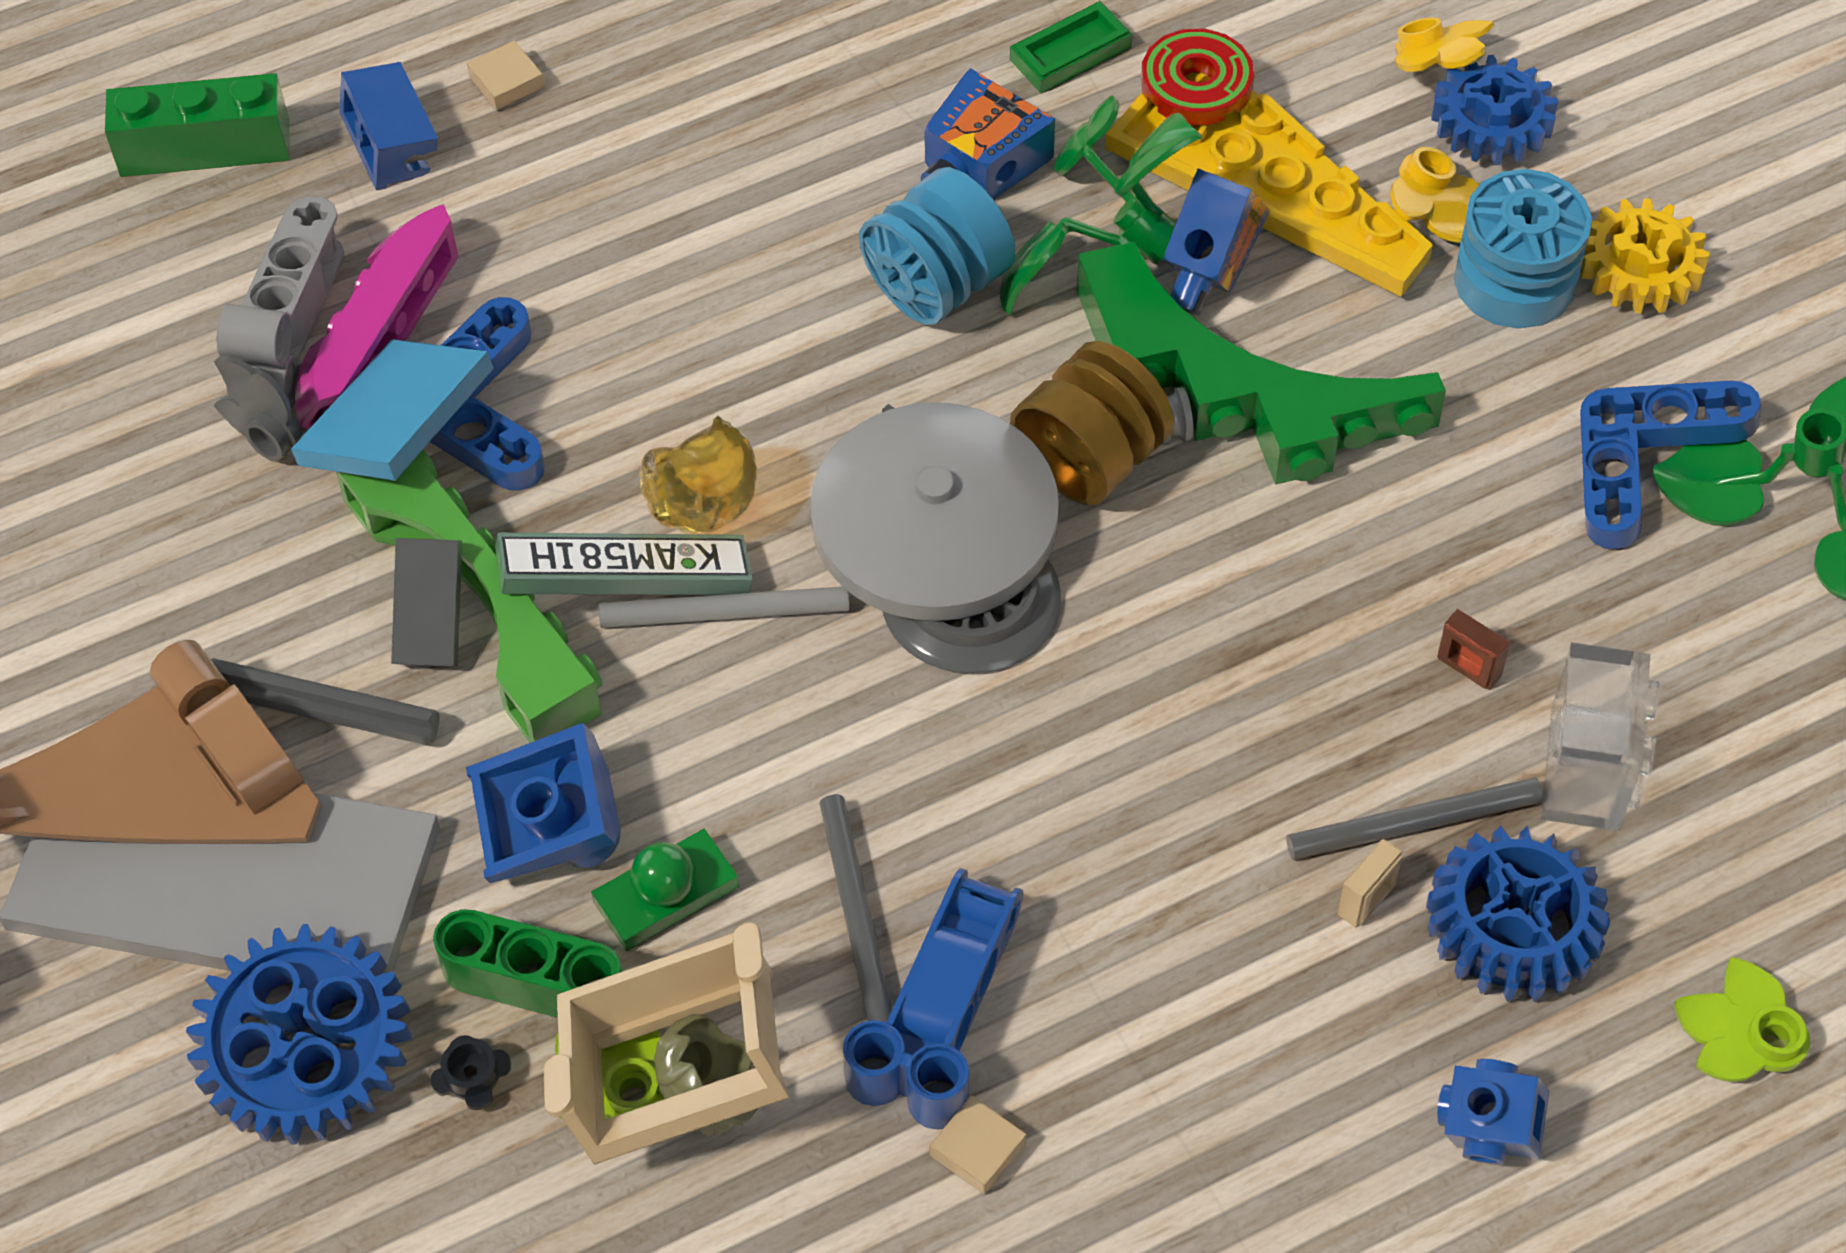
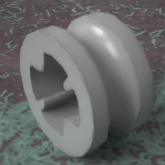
(1183, 416)

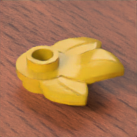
(1428, 43)
(1433, 192)

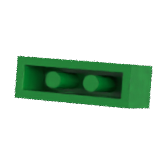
(197, 125)

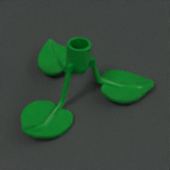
(1137, 219)
(1724, 479)

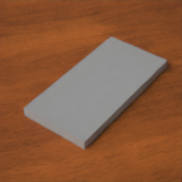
(211, 898)

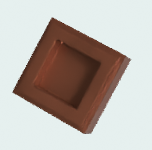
(1473, 649)

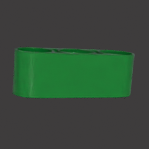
(509, 946)

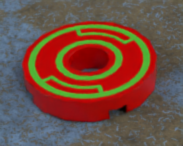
(1197, 52)

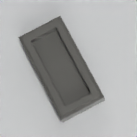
(426, 602)

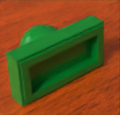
(664, 887)

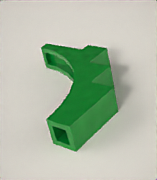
(1293, 412)

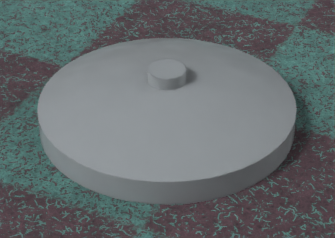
(934, 511)

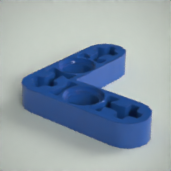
(1625, 437)
(515, 441)

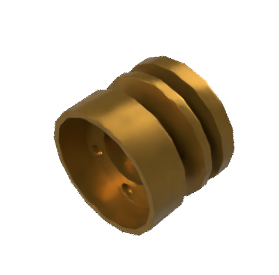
(1095, 420)

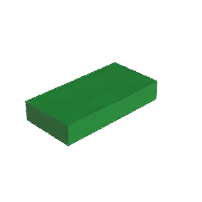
(1070, 47)

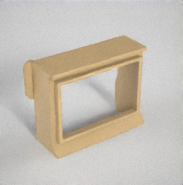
(649, 1000)

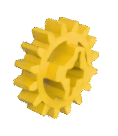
(1644, 256)

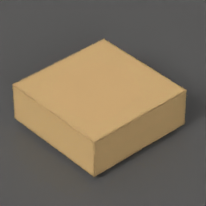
(505, 75)
(1370, 883)
(977, 1144)

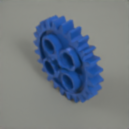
(277, 1088)

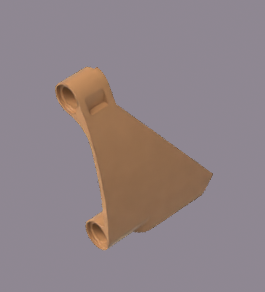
(164, 770)

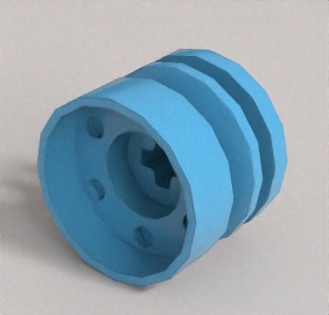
(937, 245)
(1522, 248)

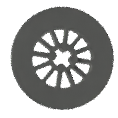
(994, 645)

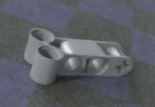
(285, 294)

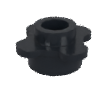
(468, 1053)

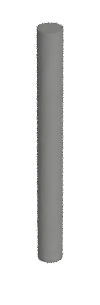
(723, 606)

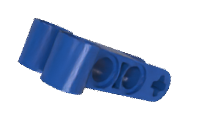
(936, 1006)

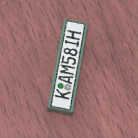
(622, 563)

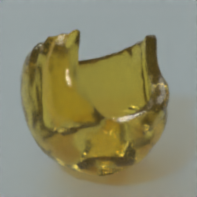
(701, 481)

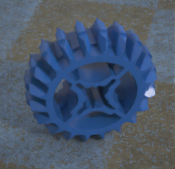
(1512, 934)

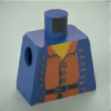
(988, 135)
(1215, 216)

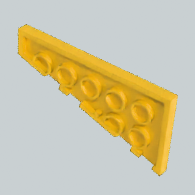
(1305, 191)

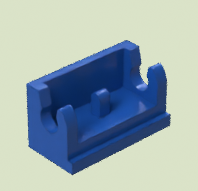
(386, 123)

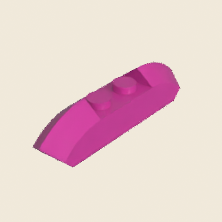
(384, 307)

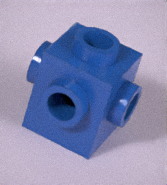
(1510, 1128)

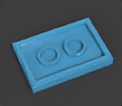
(392, 409)

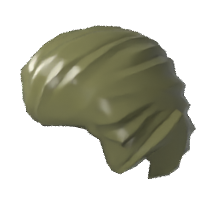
(696, 1055)

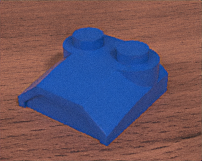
(545, 805)

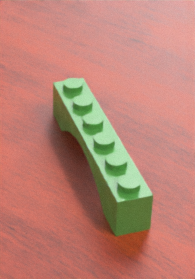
(536, 672)

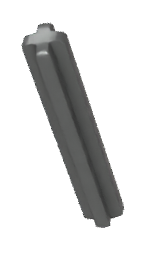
(332, 703)

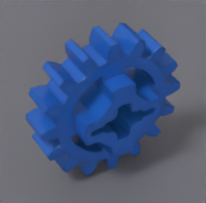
(1494, 110)

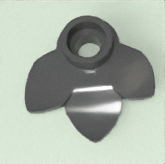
(257, 408)

